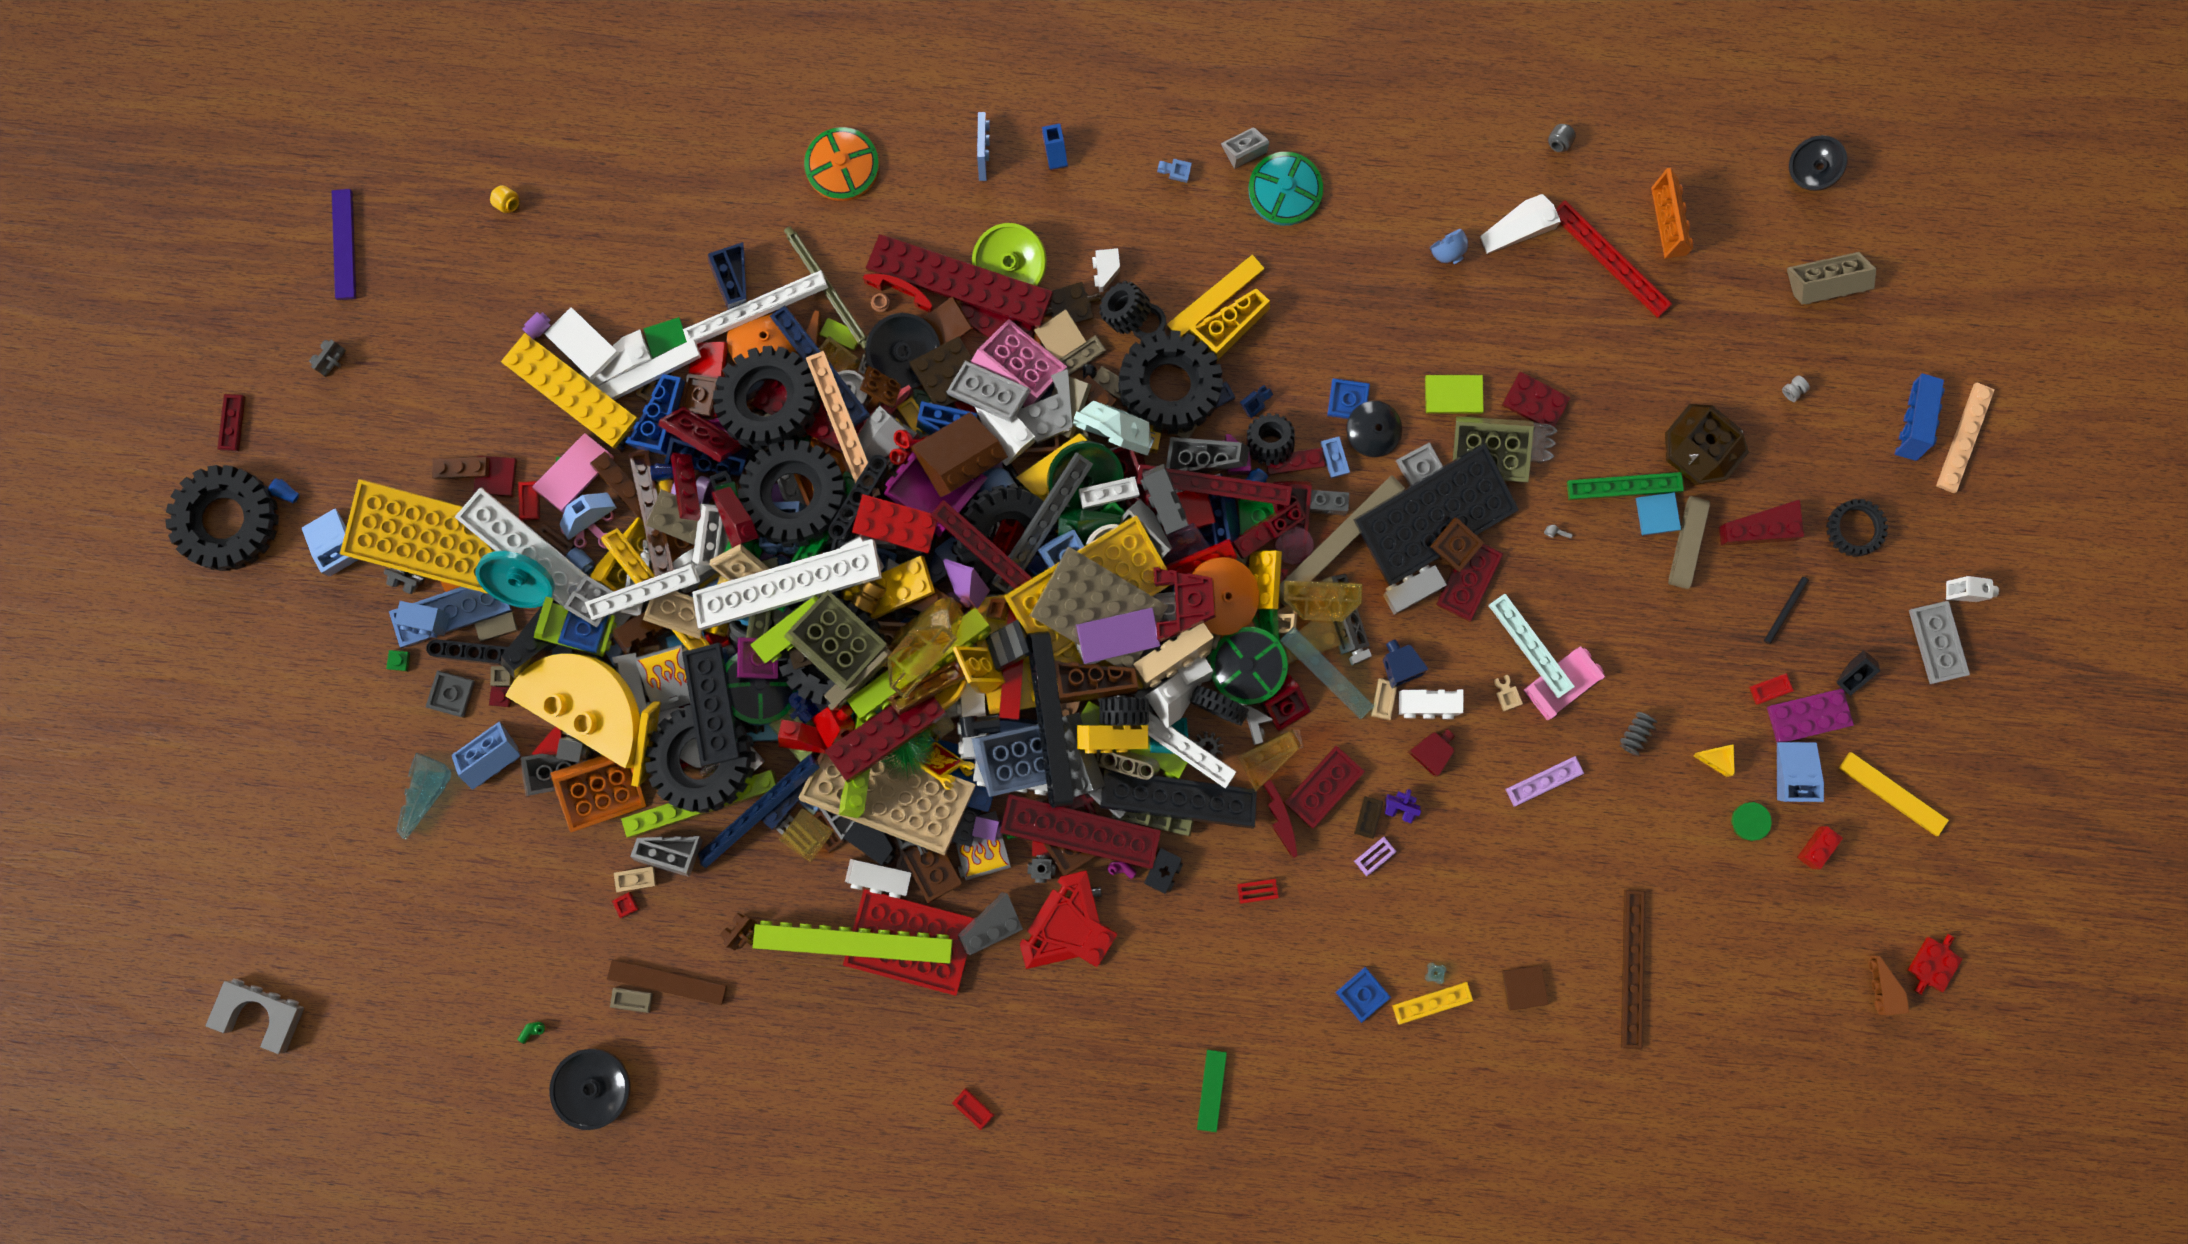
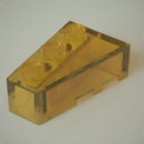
(1268, 757)

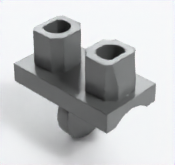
(328, 357)
(411, 580)

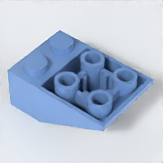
(1799, 772)

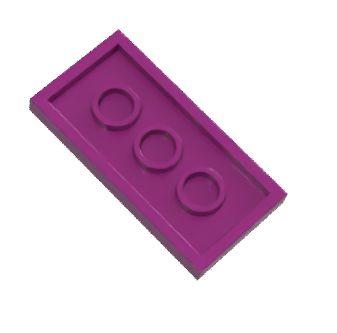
(1810, 716)

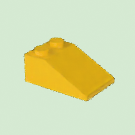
(979, 668)

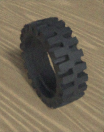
(1878, 522)
(1219, 705)

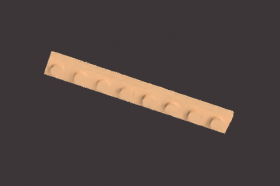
(839, 416)

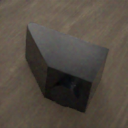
(1858, 672)

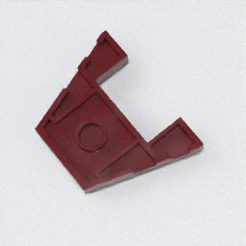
(1193, 601)

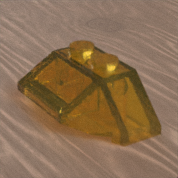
(1323, 599)
(917, 656)

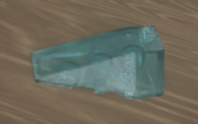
(426, 785)

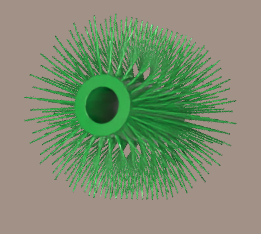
(907, 753)

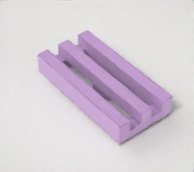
(1372, 848)

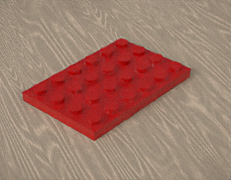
(896, 915)

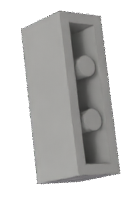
(1414, 589)

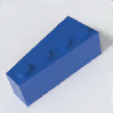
(664, 400)
(1921, 417)

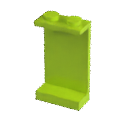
(552, 621)

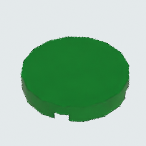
(1751, 821)

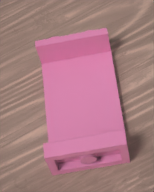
(1579, 670)

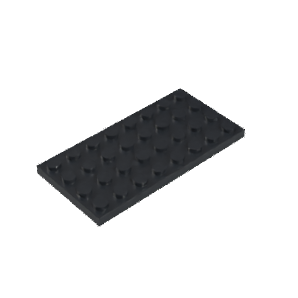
(1410, 521)

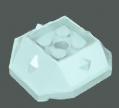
(1117, 425)

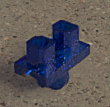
(803, 708)

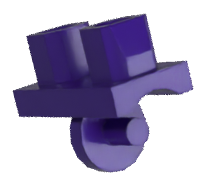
(1410, 809)

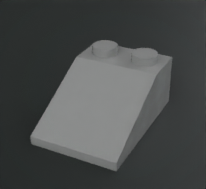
(1150, 525)

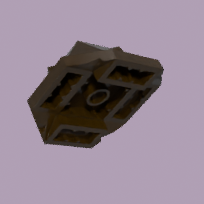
(1697, 458)

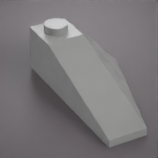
(878, 434)

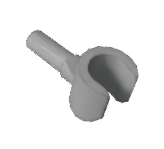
(1553, 529)

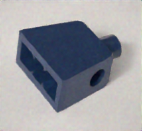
(1402, 664)

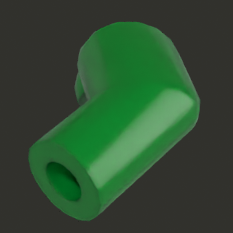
(531, 1029)

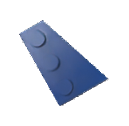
(935, 417)

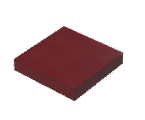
(500, 477)

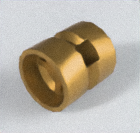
(868, 596)

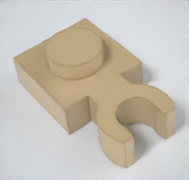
(1508, 696)

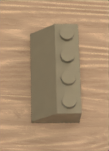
(1831, 278)

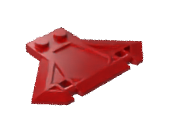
(1068, 926)

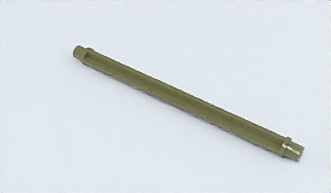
(830, 292)

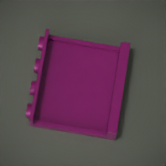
(915, 490)

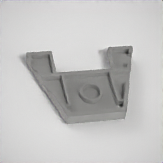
(1052, 414)

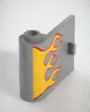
(665, 677)
(983, 856)

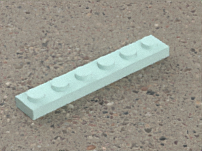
(1531, 646)

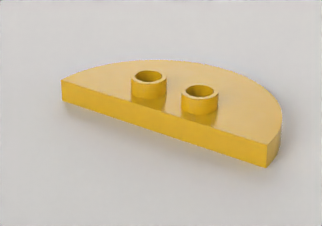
(584, 701)

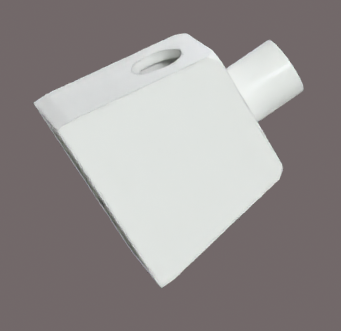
(1976, 589)

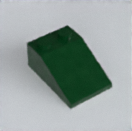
(1084, 522)

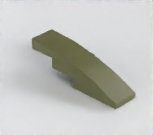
(1173, 825)

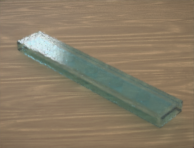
(1327, 673)

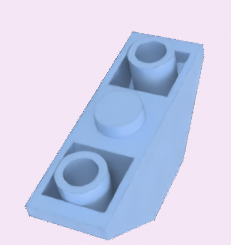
(585, 512)

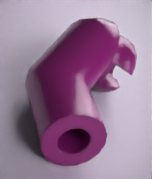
(1119, 867)

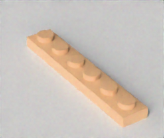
(1965, 437)

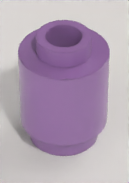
(537, 325)

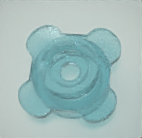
(1439, 978)

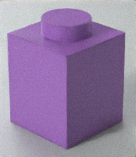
(987, 828)

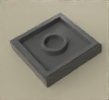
(450, 694)

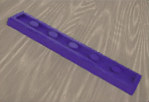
(343, 244)

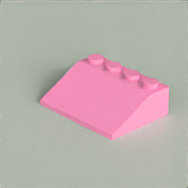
(1020, 359)

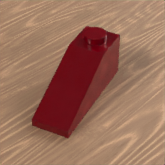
(734, 517)

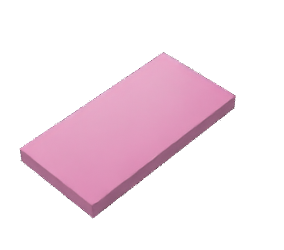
(570, 473)

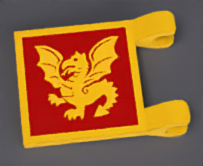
(944, 765)

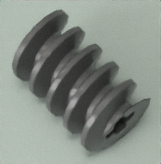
(1637, 733)

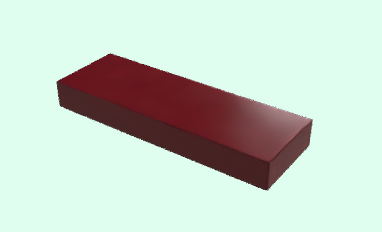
(231, 422)

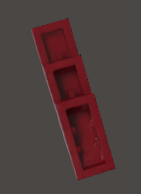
(1283, 825)

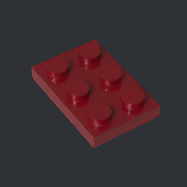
(1535, 400)

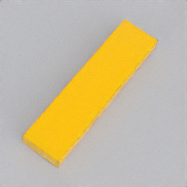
(1432, 1003)

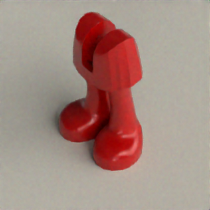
(904, 440)

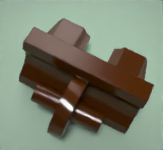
(741, 934)

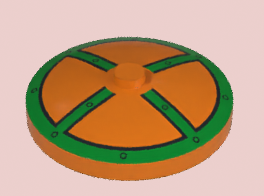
(841, 164)

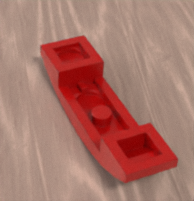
(879, 280)

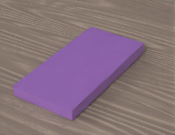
(1117, 635)

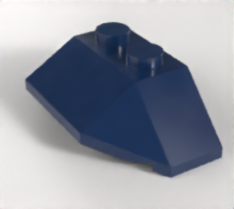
(1226, 520)

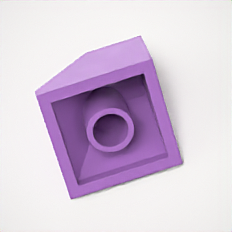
(966, 584)

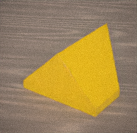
(1719, 759)

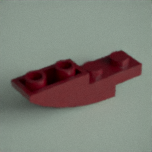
(1268, 529)

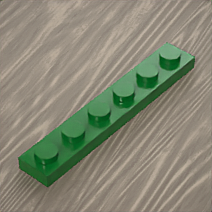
(1625, 486)

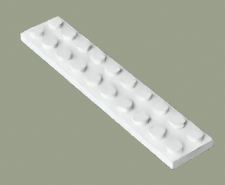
(507, 532)
(786, 584)

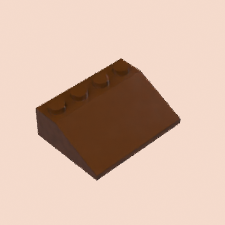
(958, 453)

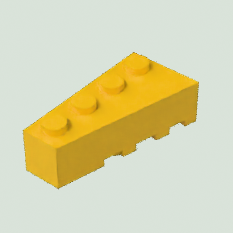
(1036, 476)

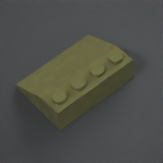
(1506, 440)
(835, 640)

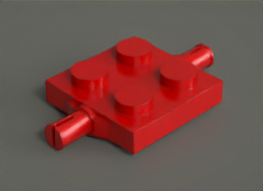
(1934, 964)

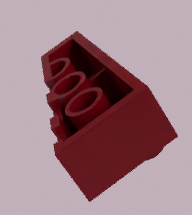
(1772, 525)

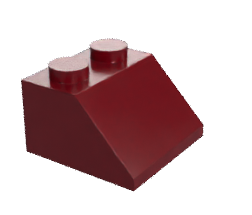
(1286, 705)

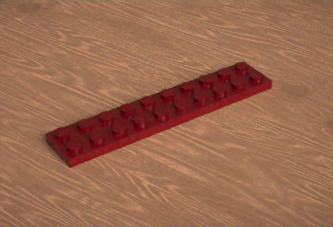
(960, 280)

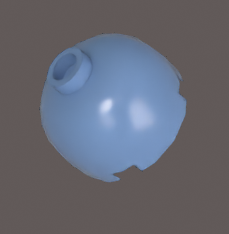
(1451, 247)
(996, 477)

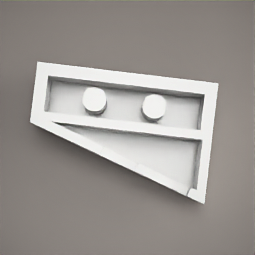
(1430, 703)
(877, 878)

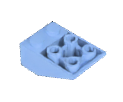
(325, 542)

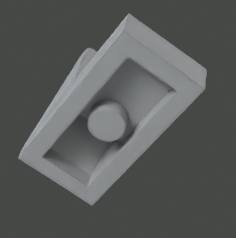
(1255, 718)

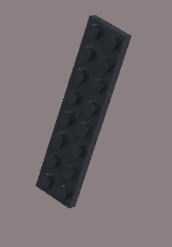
(1179, 799)

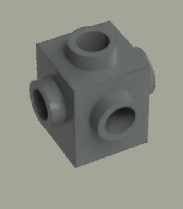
(1049, 868)

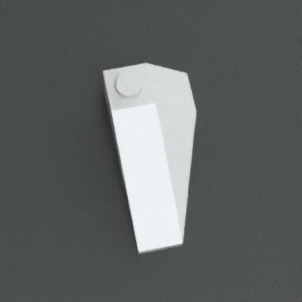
(1012, 436)

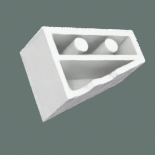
(710, 535)

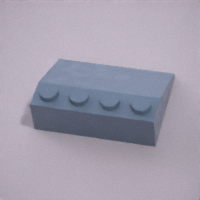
(1010, 760)

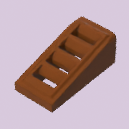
(814, 327)

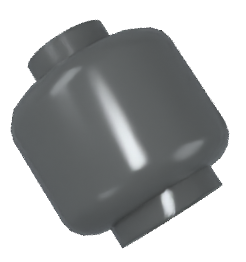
(1561, 137)

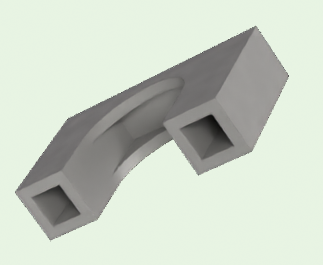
(282, 1014)

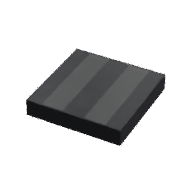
(1008, 645)

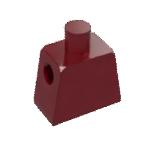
(1433, 751)

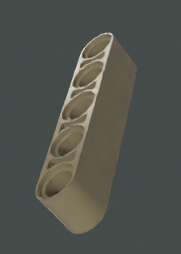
(1689, 542)
(1121, 765)

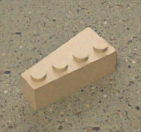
(1174, 655)

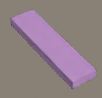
(1544, 781)

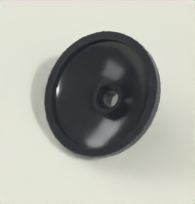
(1812, 154)
(1362, 430)

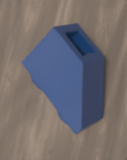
(1054, 146)

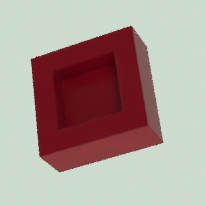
(498, 697)

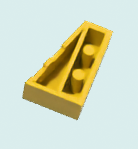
(1111, 737)

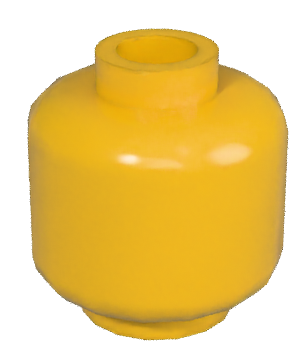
(504, 199)

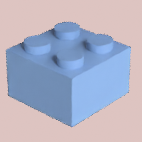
(421, 619)

